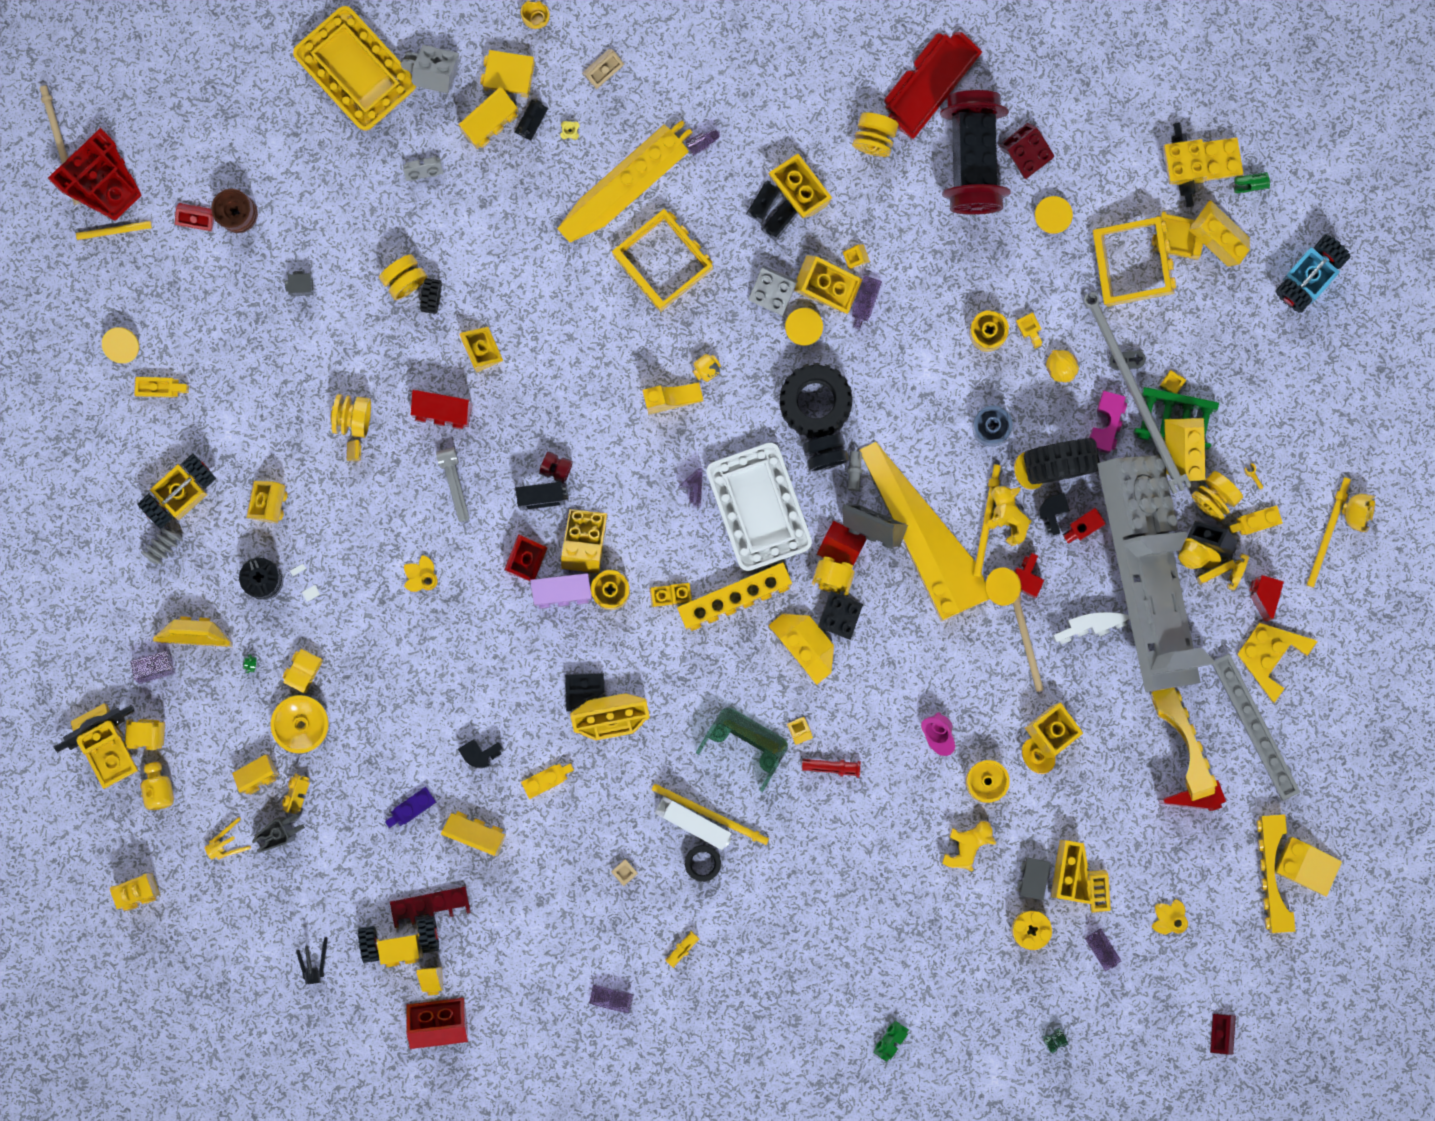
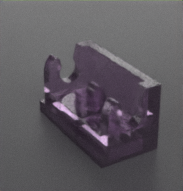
(152, 667)

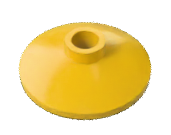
(1035, 758)

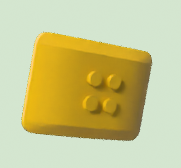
(354, 68)

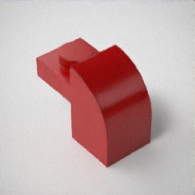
(1029, 583)

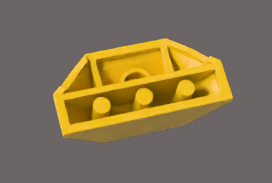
(193, 633)
(806, 644)
(610, 716)

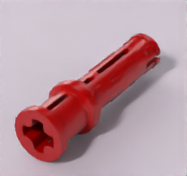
(841, 768)

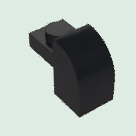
(1053, 507)
(476, 757)

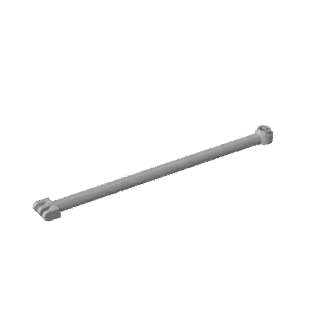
(1176, 478)

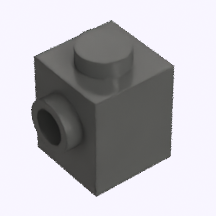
(299, 284)

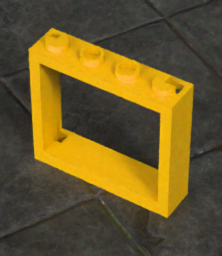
(682, 233)
(1103, 266)

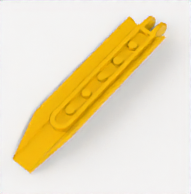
(625, 182)

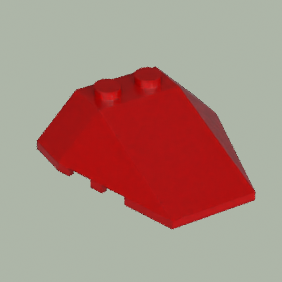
(97, 177)

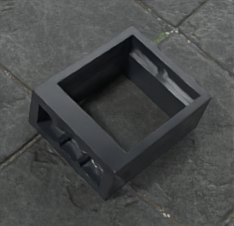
(541, 496)

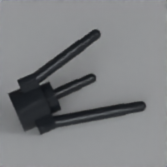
(312, 974)

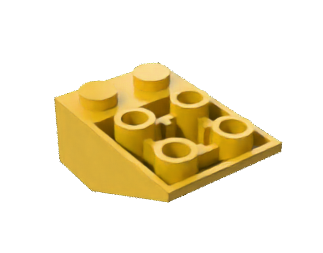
(583, 541)

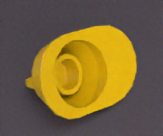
(1197, 555)

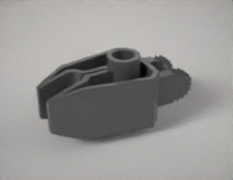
(278, 833)

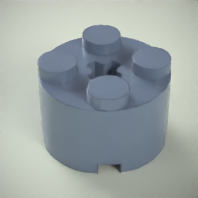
(984, 433)

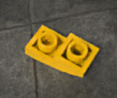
(670, 595)

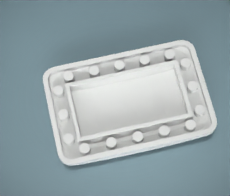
(759, 506)

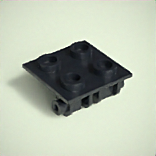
(840, 615)

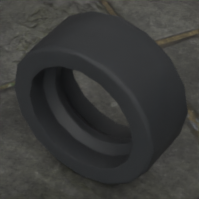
(717, 863)

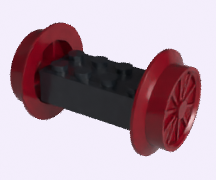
(975, 152)

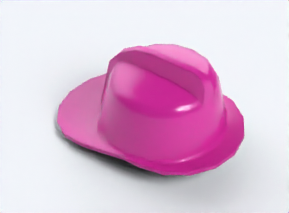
(939, 734)

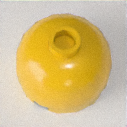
(1359, 511)

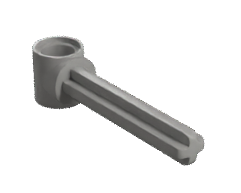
(448, 461)

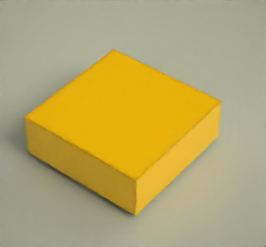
(1172, 382)

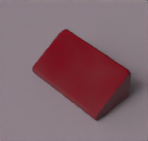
(1223, 1034)

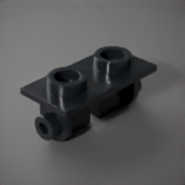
(531, 119)

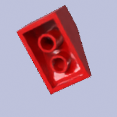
(1209, 802)

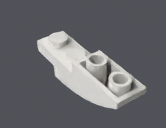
(1097, 622)

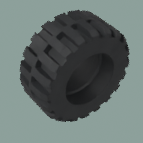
(816, 426)
(1061, 461)

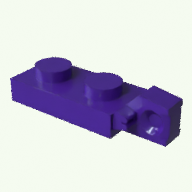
(411, 808)

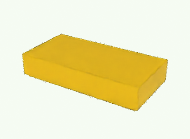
(1216, 572)

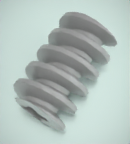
(162, 545)

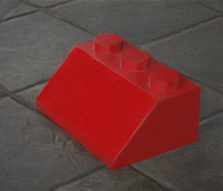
(440, 409)
(436, 1023)

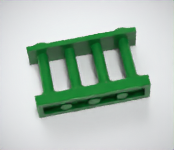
(1170, 399)

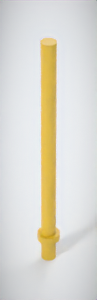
(710, 814)

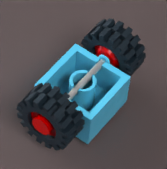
(1312, 273)

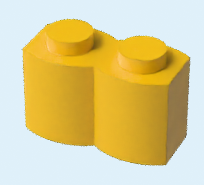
(302, 671)

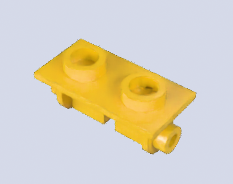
(291, 800)

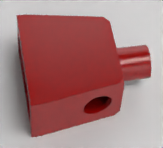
(1093, 522)

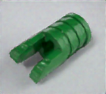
(1251, 182)

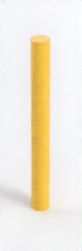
(114, 230)

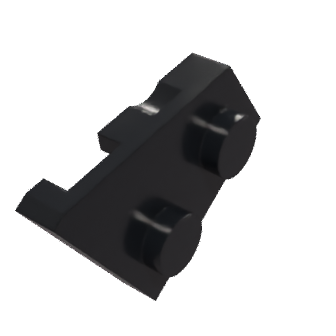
(582, 688)

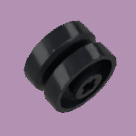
(826, 452)

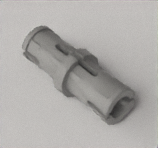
(854, 471)

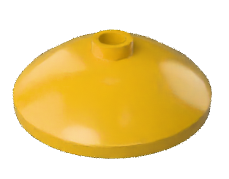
(286, 720)

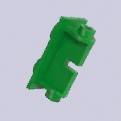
(885, 1047)

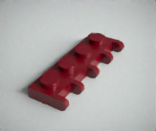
(429, 904)

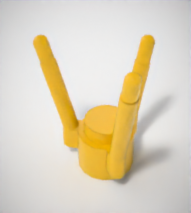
(215, 848)

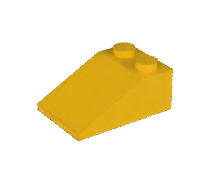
(827, 284)
(1307, 866)

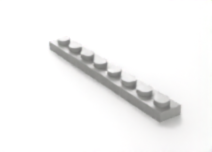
(1255, 727)

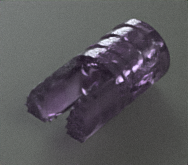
(707, 138)

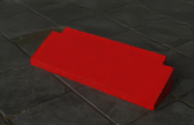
(935, 76)

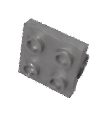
(772, 290)

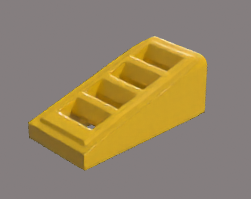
(1099, 874)

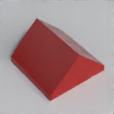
(841, 544)
(525, 558)

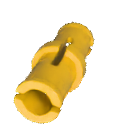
(682, 949)

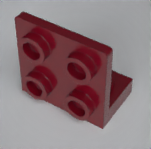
(1027, 150)

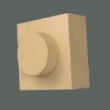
(624, 872)

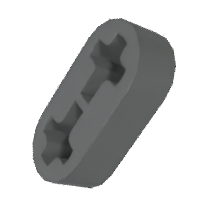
(1129, 355)

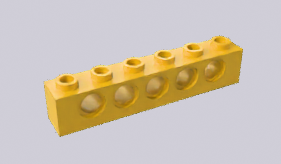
(776, 572)

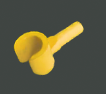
(1253, 475)

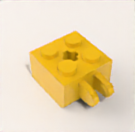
(135, 891)

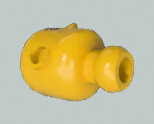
(157, 789)

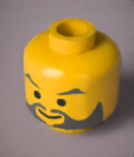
(706, 367)

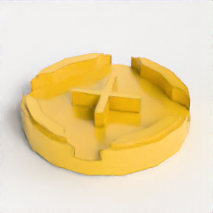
(1238, 571)

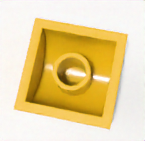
(267, 501)

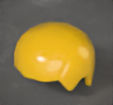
(535, 14)

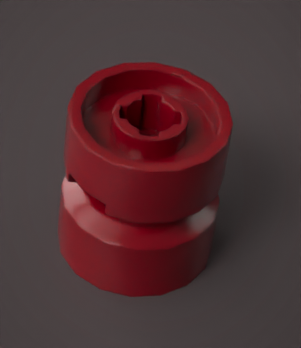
(562, 469)

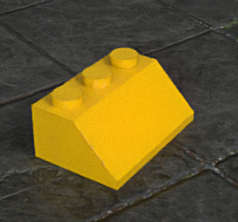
(489, 118)
(800, 186)
(1221, 235)
(1187, 446)
(474, 833)

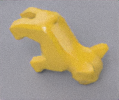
(1008, 514)
(969, 843)

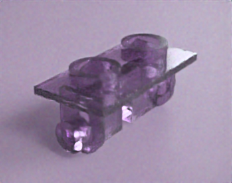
(1103, 950)

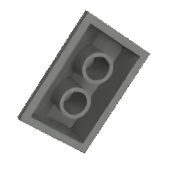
(873, 525)

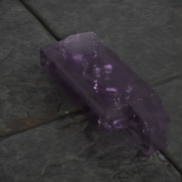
(865, 300)

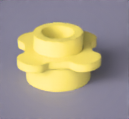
(570, 125)

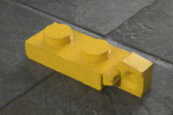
(158, 387)
(1257, 521)
(546, 780)

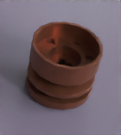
(226, 203)

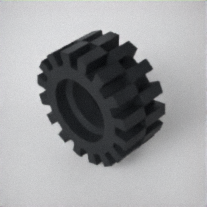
(430, 296)

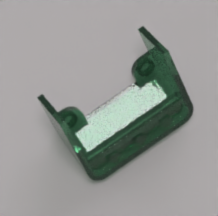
(734, 722)

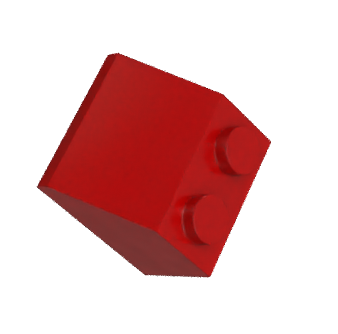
(1265, 595)

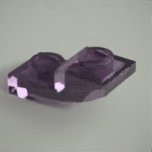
(611, 998)

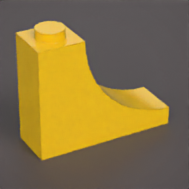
(667, 398)

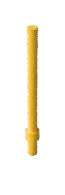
(993, 482)
(1340, 497)

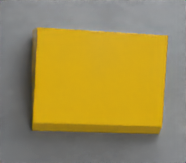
(481, 348)

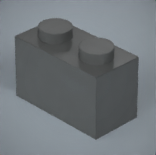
(1034, 878)

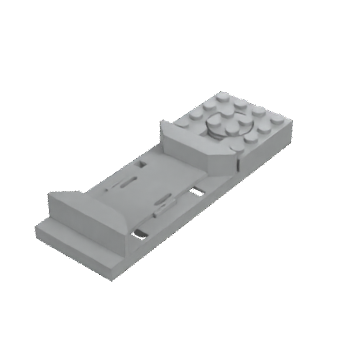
(1140, 525)

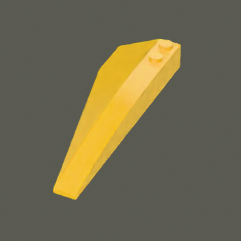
(935, 552)

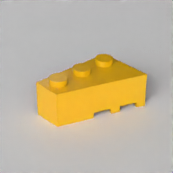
(1071, 873)

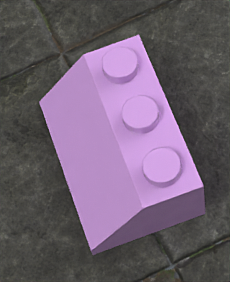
(561, 590)

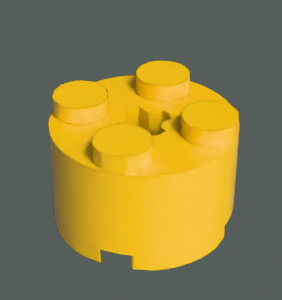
(993, 321)
(833, 576)
(603, 582)
(145, 733)
(1042, 933)

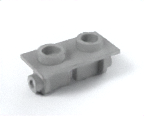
(415, 171)

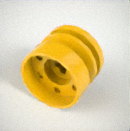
(875, 134)
(348, 415)
(1220, 492)

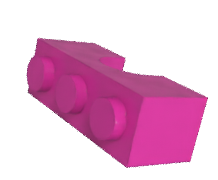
(1112, 406)

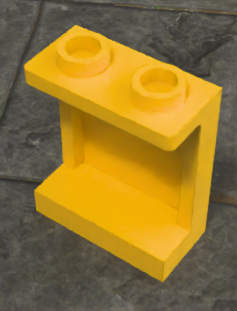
(509, 71)
(1182, 241)

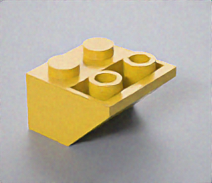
(255, 774)

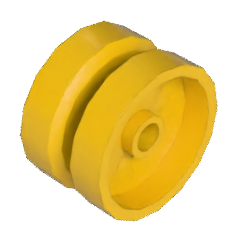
(403, 277)
(987, 793)

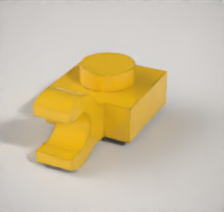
(1029, 327)

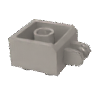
(432, 68)

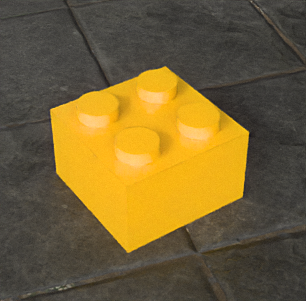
(1053, 730)

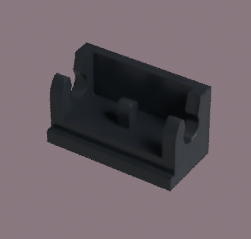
(764, 202)
(780, 221)

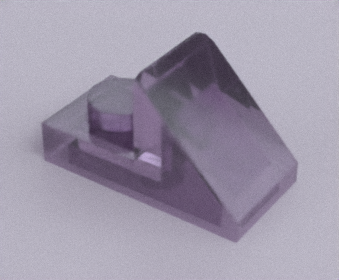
(694, 482)

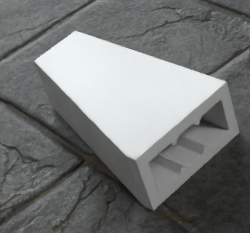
(693, 823)

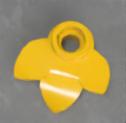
(418, 574)
(1168, 916)

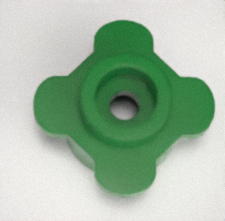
(249, 664)

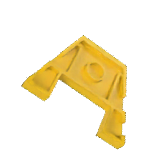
(1265, 649)

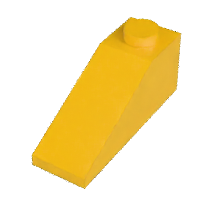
(430, 980)

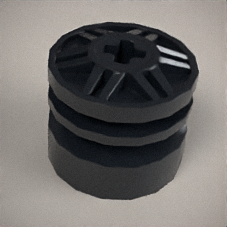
(269, 585)

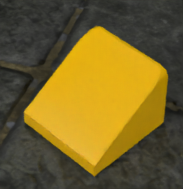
(856, 256)
(353, 450)
(799, 730)

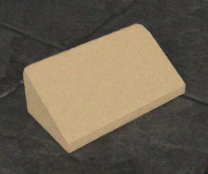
(603, 68)

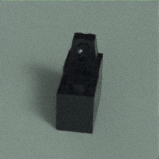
(1214, 537)

